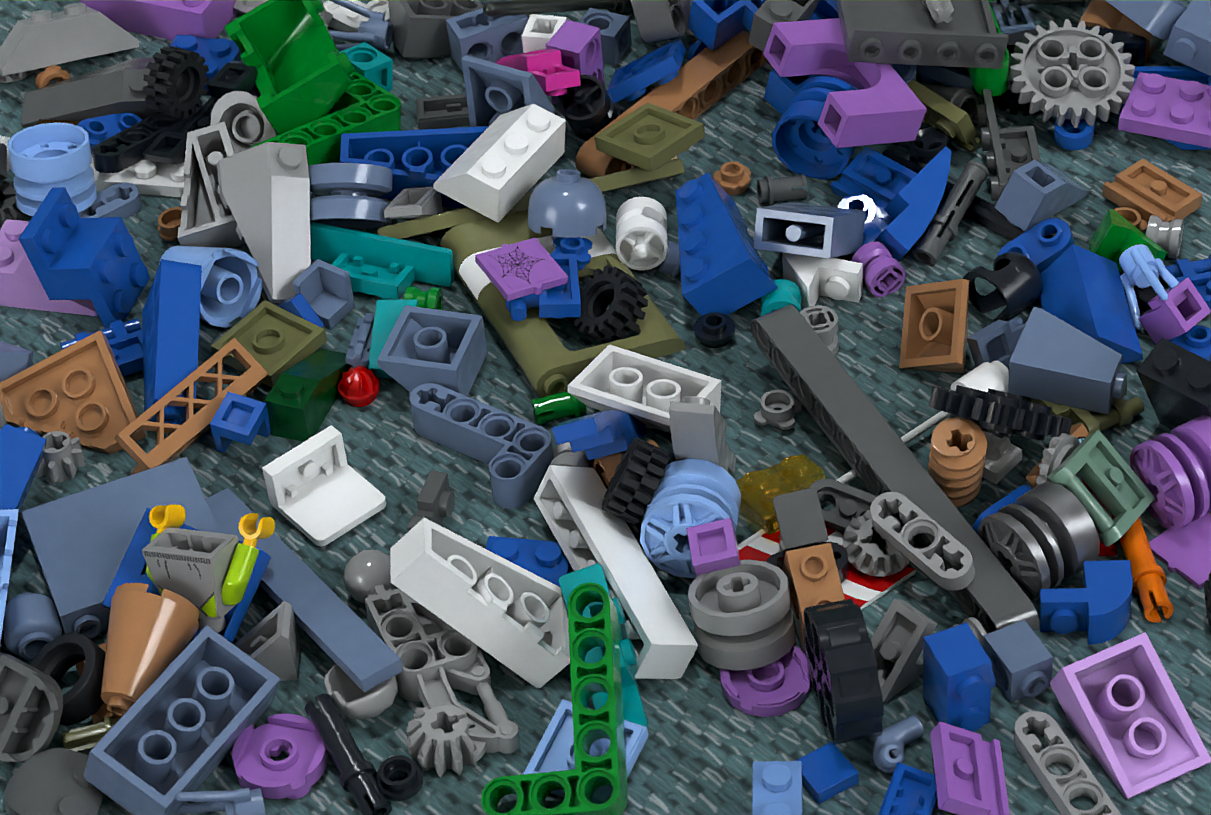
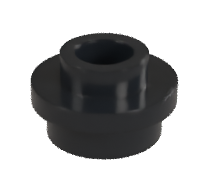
(714, 329)
(399, 768)

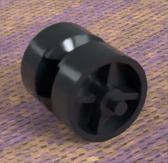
(587, 107)

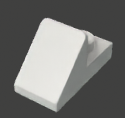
(823, 277)

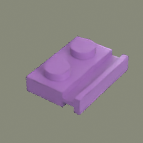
(968, 772)

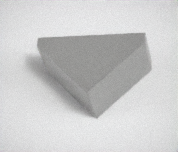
(275, 643)

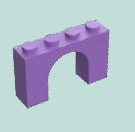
(875, 114)

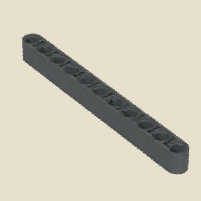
(884, 459)

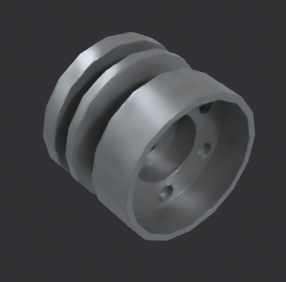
(1041, 537)

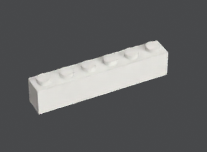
(589, 536)

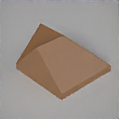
(935, 327)

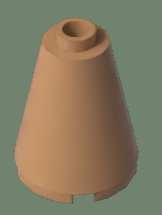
(142, 641)

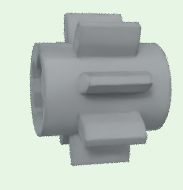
(61, 457)

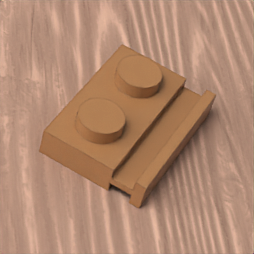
(1152, 192)

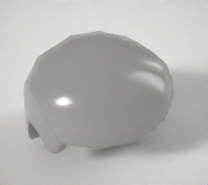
(352, 701)

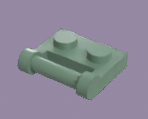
(1110, 480)

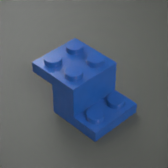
(84, 257)

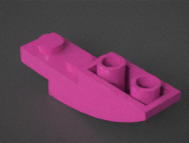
(546, 68)

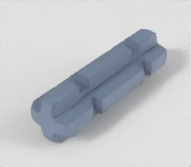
(361, 341)

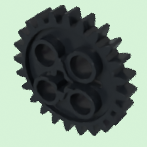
(1000, 412)

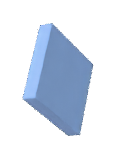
(557, 749)

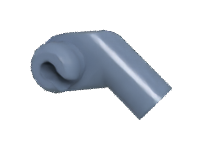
(890, 745)

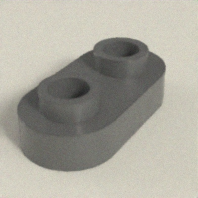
(847, 503)

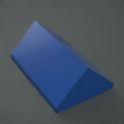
(1091, 297)

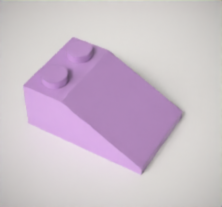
(20, 283)
(1130, 716)

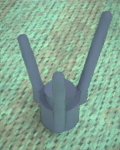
(373, 32)
(232, 802)

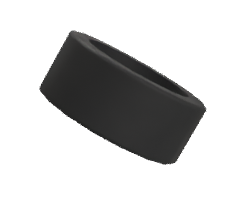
(58, 658)

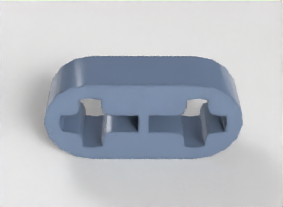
(116, 201)

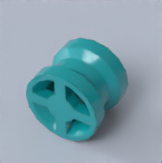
(785, 294)

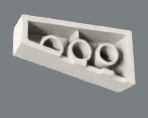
(485, 599)

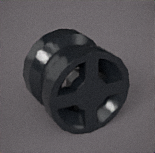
(927, 145)

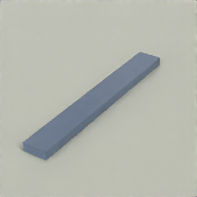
(314, 604)

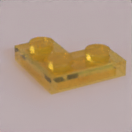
(762, 486)

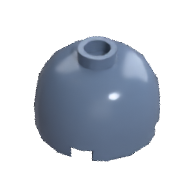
(567, 205)

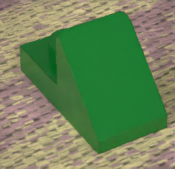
(1117, 235)

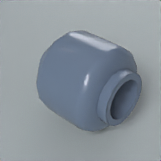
(30, 624)

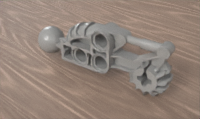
(434, 665)

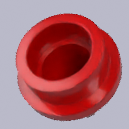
(358, 386)

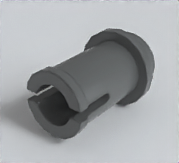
(780, 189)

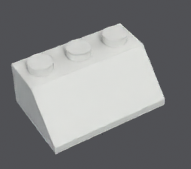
(505, 161)
(640, 386)

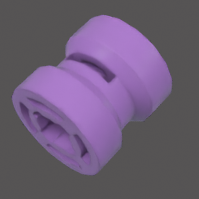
(880, 271)

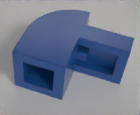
(1098, 607)

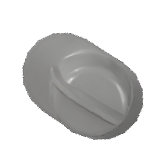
(243, 120)

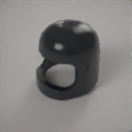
(1016, 284)

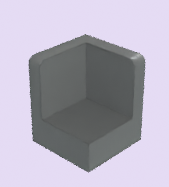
(799, 519)

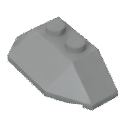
(61, 38)

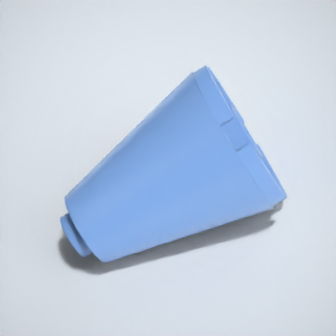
(227, 282)

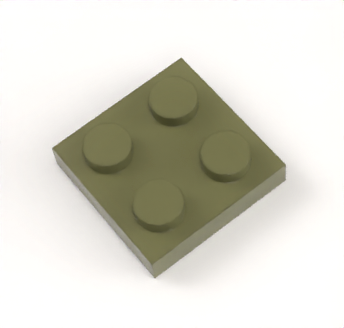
(649, 137)
(273, 339)

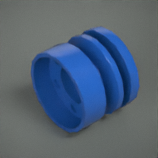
(800, 140)

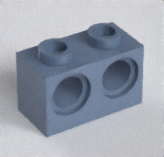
(485, 36)

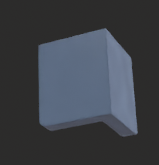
(327, 291)

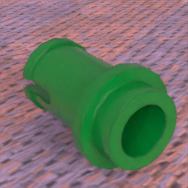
(557, 407)

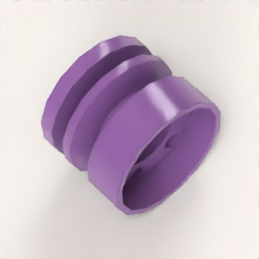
(1177, 472)

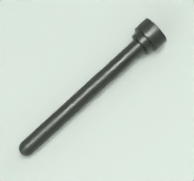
(521, 7)

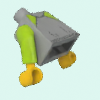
(203, 565)

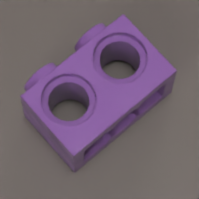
(579, 49)

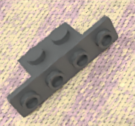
(1006, 146)

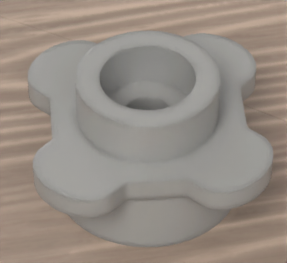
(778, 409)

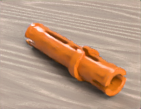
(1147, 576)

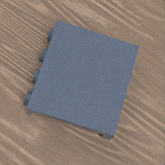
(88, 533)

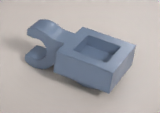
(996, 341)

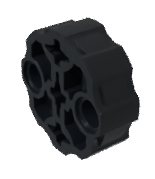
(843, 671)

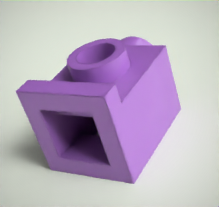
(1176, 314)

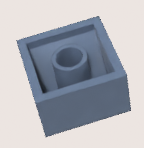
(435, 349)

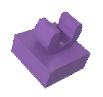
(713, 546)

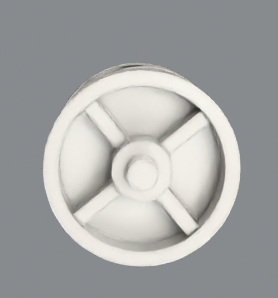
(641, 233)

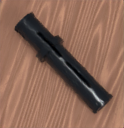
(356, 773)

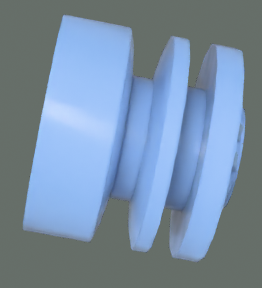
(51, 158)
(687, 496)

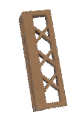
(196, 425)

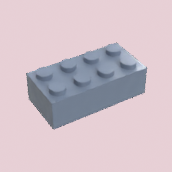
(181, 726)

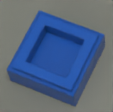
(827, 773)

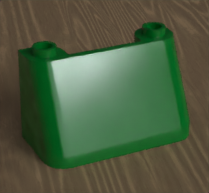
(295, 61)

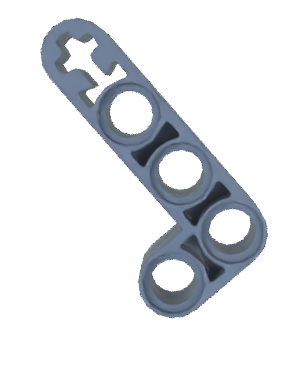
(510, 445)

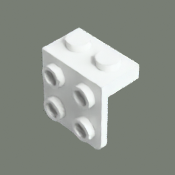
(319, 488)

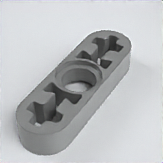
(927, 558)

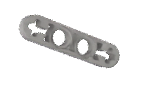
(1059, 749)

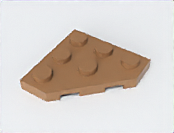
(74, 394)

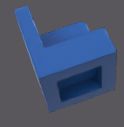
(239, 420)

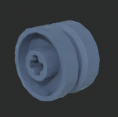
(349, 195)

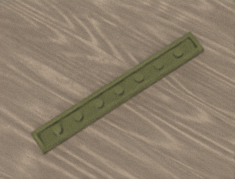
(450, 219)

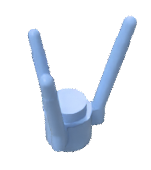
(1143, 271)

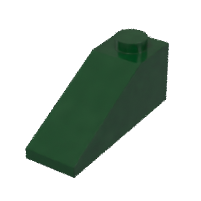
(305, 395)

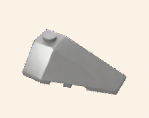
(271, 206)

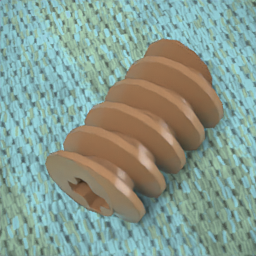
(958, 459)

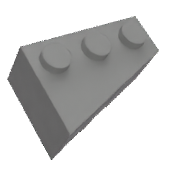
(203, 213)

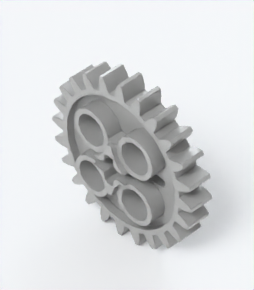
(1071, 73)

